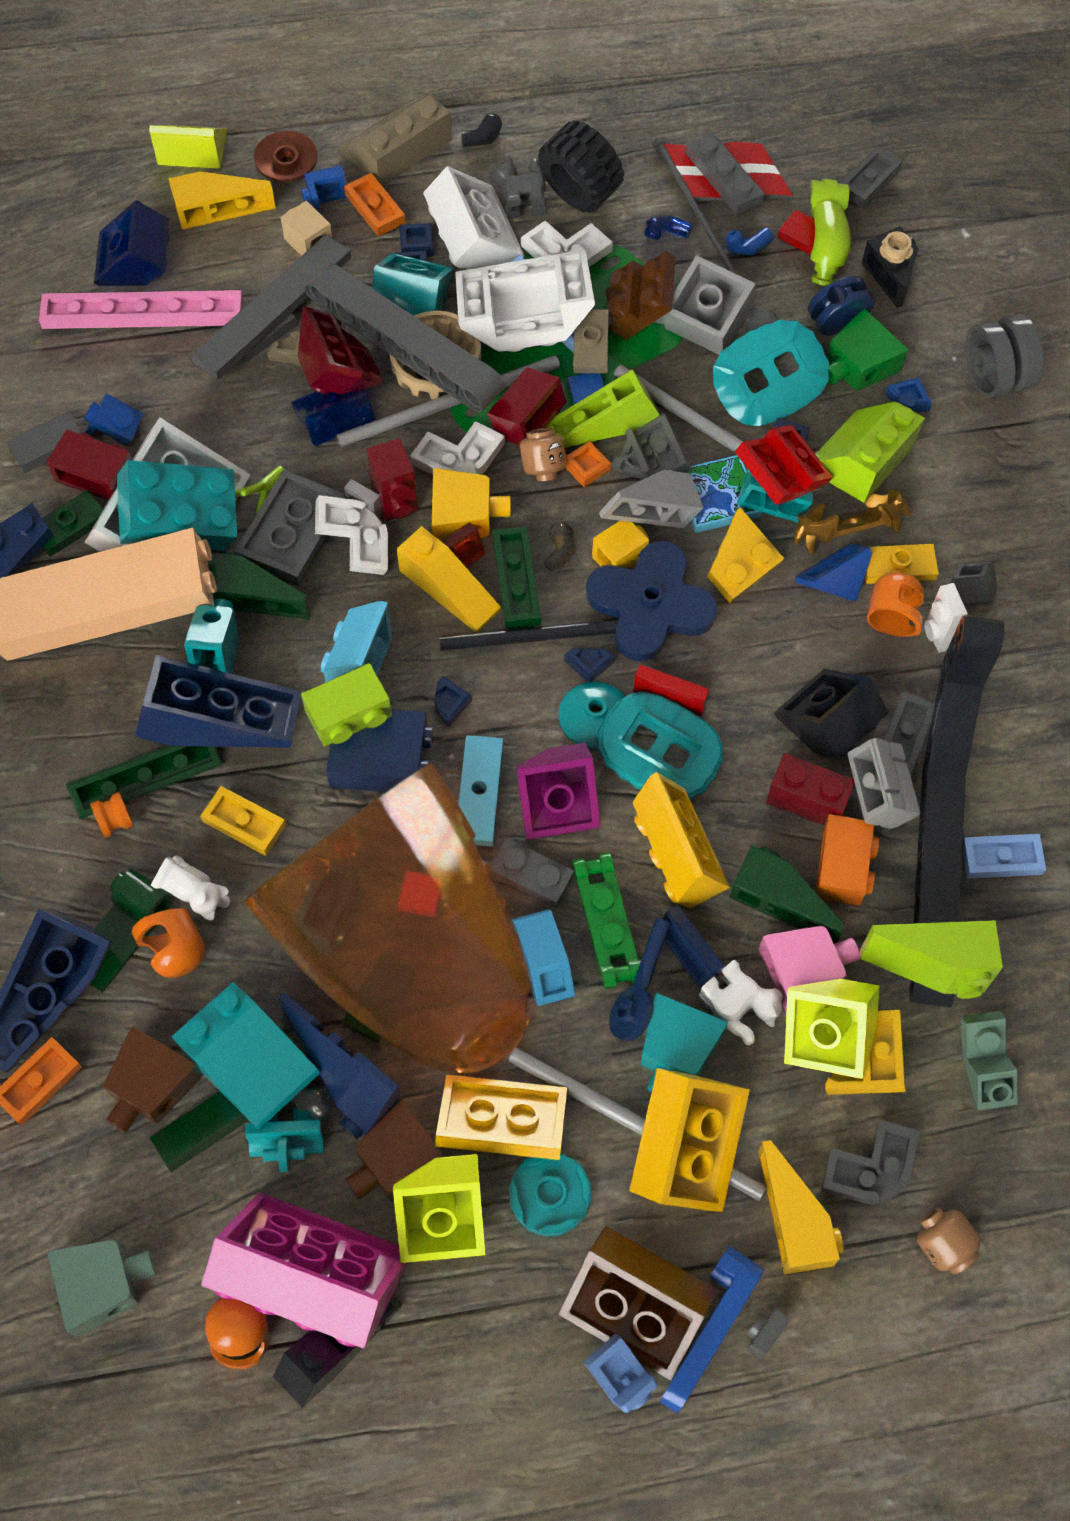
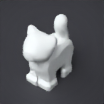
(191, 886)
(737, 998)

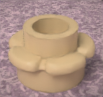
(896, 247)

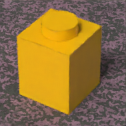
(620, 545)

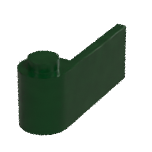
(132, 901)

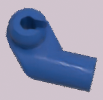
(748, 246)

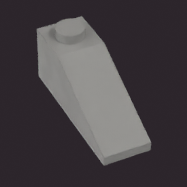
(660, 499)

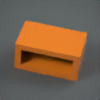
(845, 860)

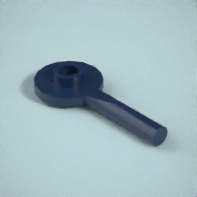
(635, 1005)

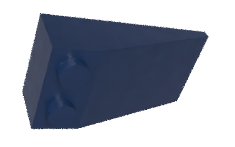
(215, 708)

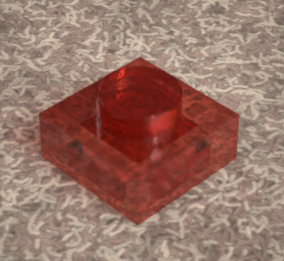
(465, 544)

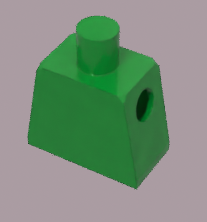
(864, 353)

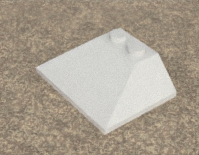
(525, 300)

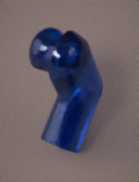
(669, 224)

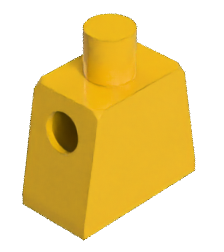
(464, 499)

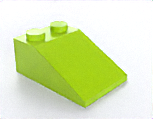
(941, 956)

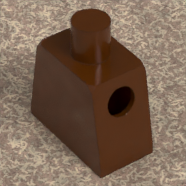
(147, 1080)
(391, 1152)

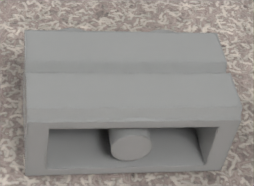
(883, 783)

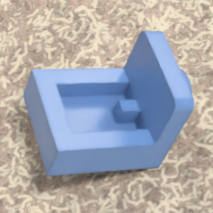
(620, 1375)

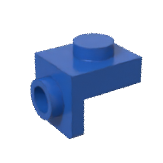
(324, 186)
(113, 419)

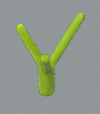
(262, 487)

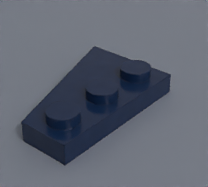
(21, 539)

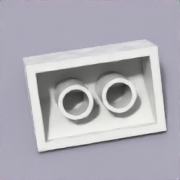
(471, 221)

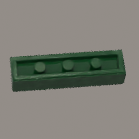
(141, 775)
(197, 1130)

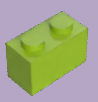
(347, 705)

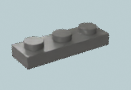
(724, 173)

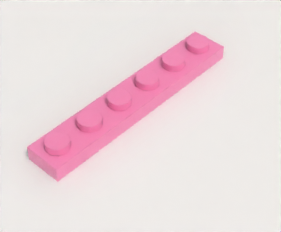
(139, 309)

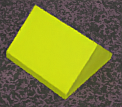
(188, 145)

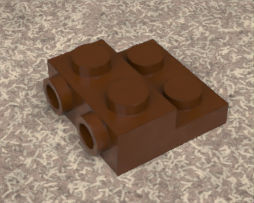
(640, 294)

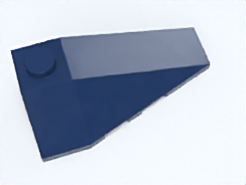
(45, 979)
(353, 1083)

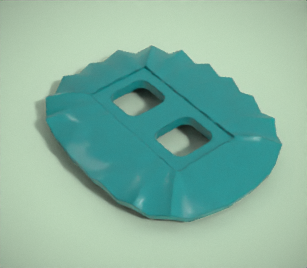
(783, 394)
(673, 727)

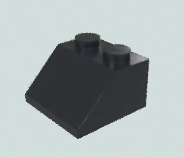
(833, 712)

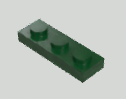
(516, 577)

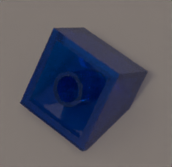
(132, 247)

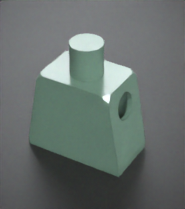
(97, 1282)

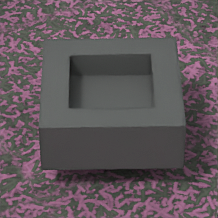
(765, 1333)

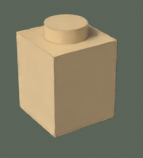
(304, 227)

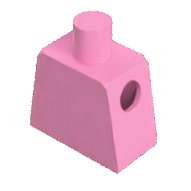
(805, 957)

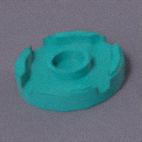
(550, 1195)

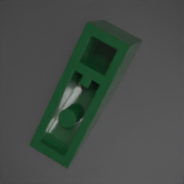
(255, 589)
(779, 891)

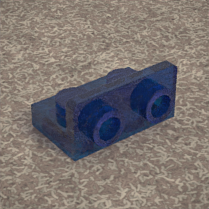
(332, 413)

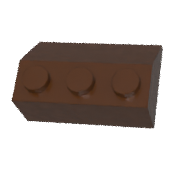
(639, 1299)

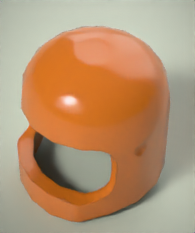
(895, 603)
(176, 951)
(236, 1330)

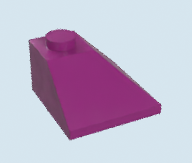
(558, 792)

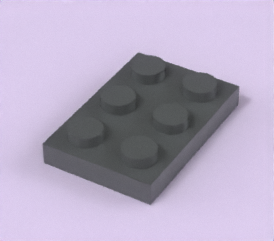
(284, 528)

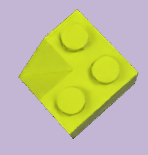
(440, 1210)

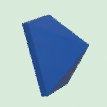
(839, 573)

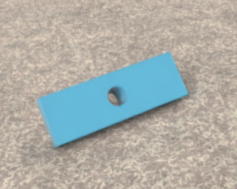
(481, 772)

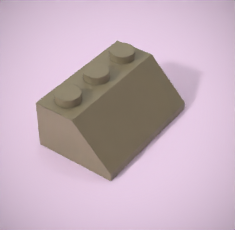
(400, 139)

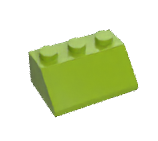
(870, 447)

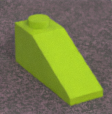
(606, 412)

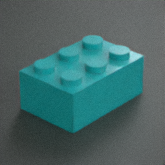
(173, 498)

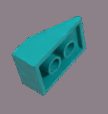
(245, 1055)

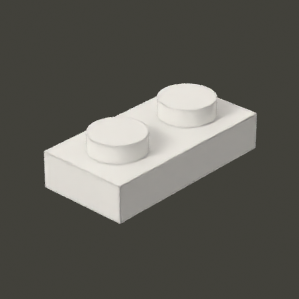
(944, 616)

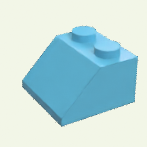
(359, 640)

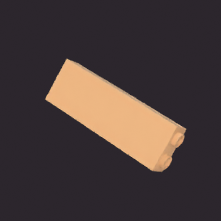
(104, 593)

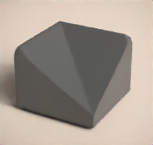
(975, 582)

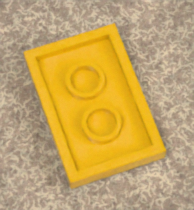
(501, 1117)

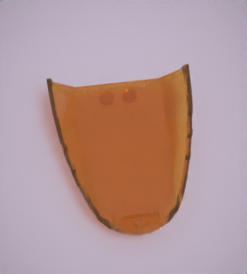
(406, 928)

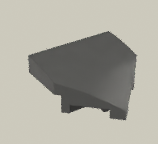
(651, 450)

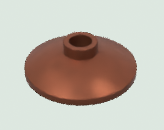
(285, 156)

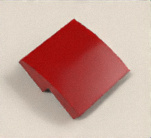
(783, 464)

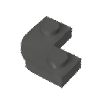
(877, 1177)

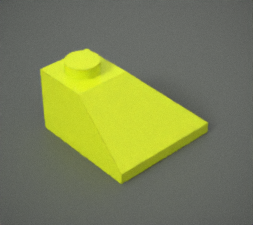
(831, 1026)

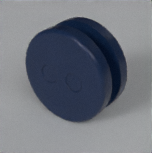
(839, 304)

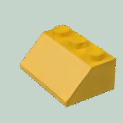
(678, 842)
(689, 1141)

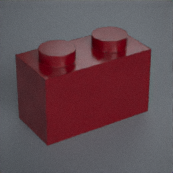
(527, 405)
(87, 463)
(392, 479)
(809, 790)

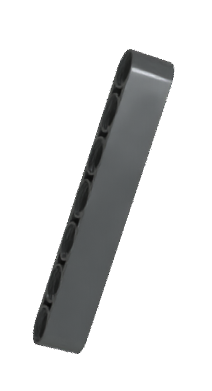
(405, 337)

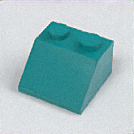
(408, 286)

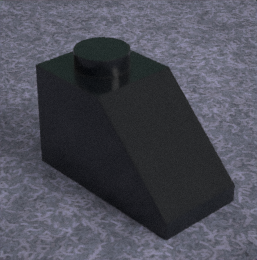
(890, 276)

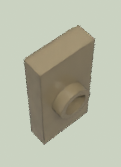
(592, 343)

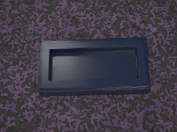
(691, 947)

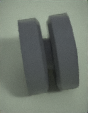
(1004, 356)

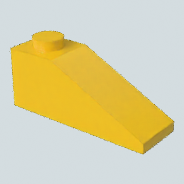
(214, 197)
(446, 579)
(799, 1220)

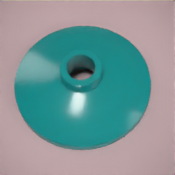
(574, 715)

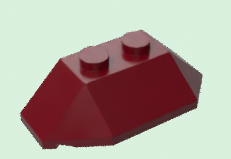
(333, 355)

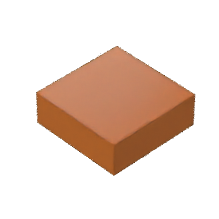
(587, 464)

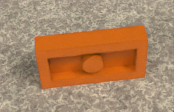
(374, 204)
(37, 1081)

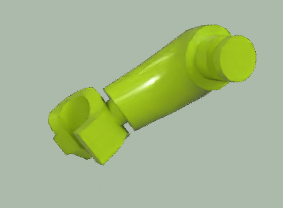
(832, 229)

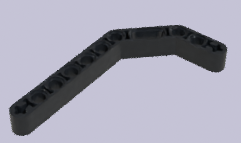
(943, 780)

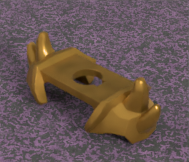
(880, 511)

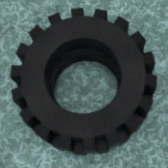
(581, 166)

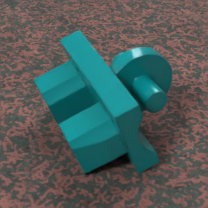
(286, 1139)

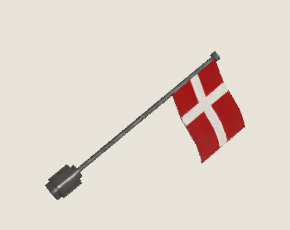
(695, 186)

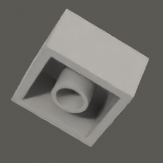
(710, 305)

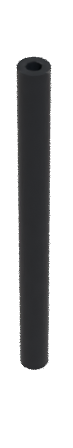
(528, 634)

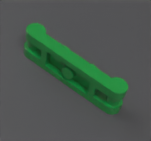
(606, 920)

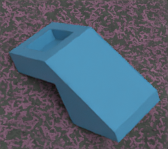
(544, 957)

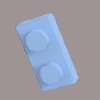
(1003, 856)

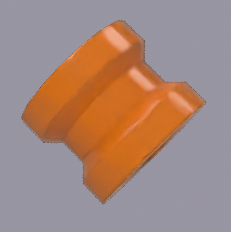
(111, 815)

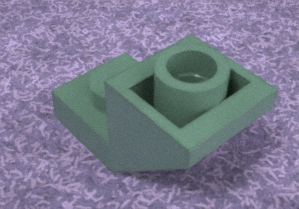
(987, 1064)

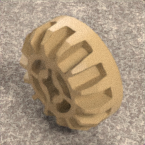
(447, 325)

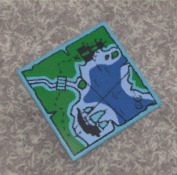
(718, 489)

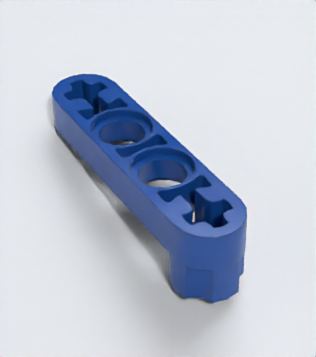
(739, 1277)

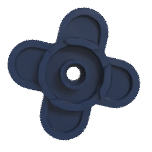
(651, 600)

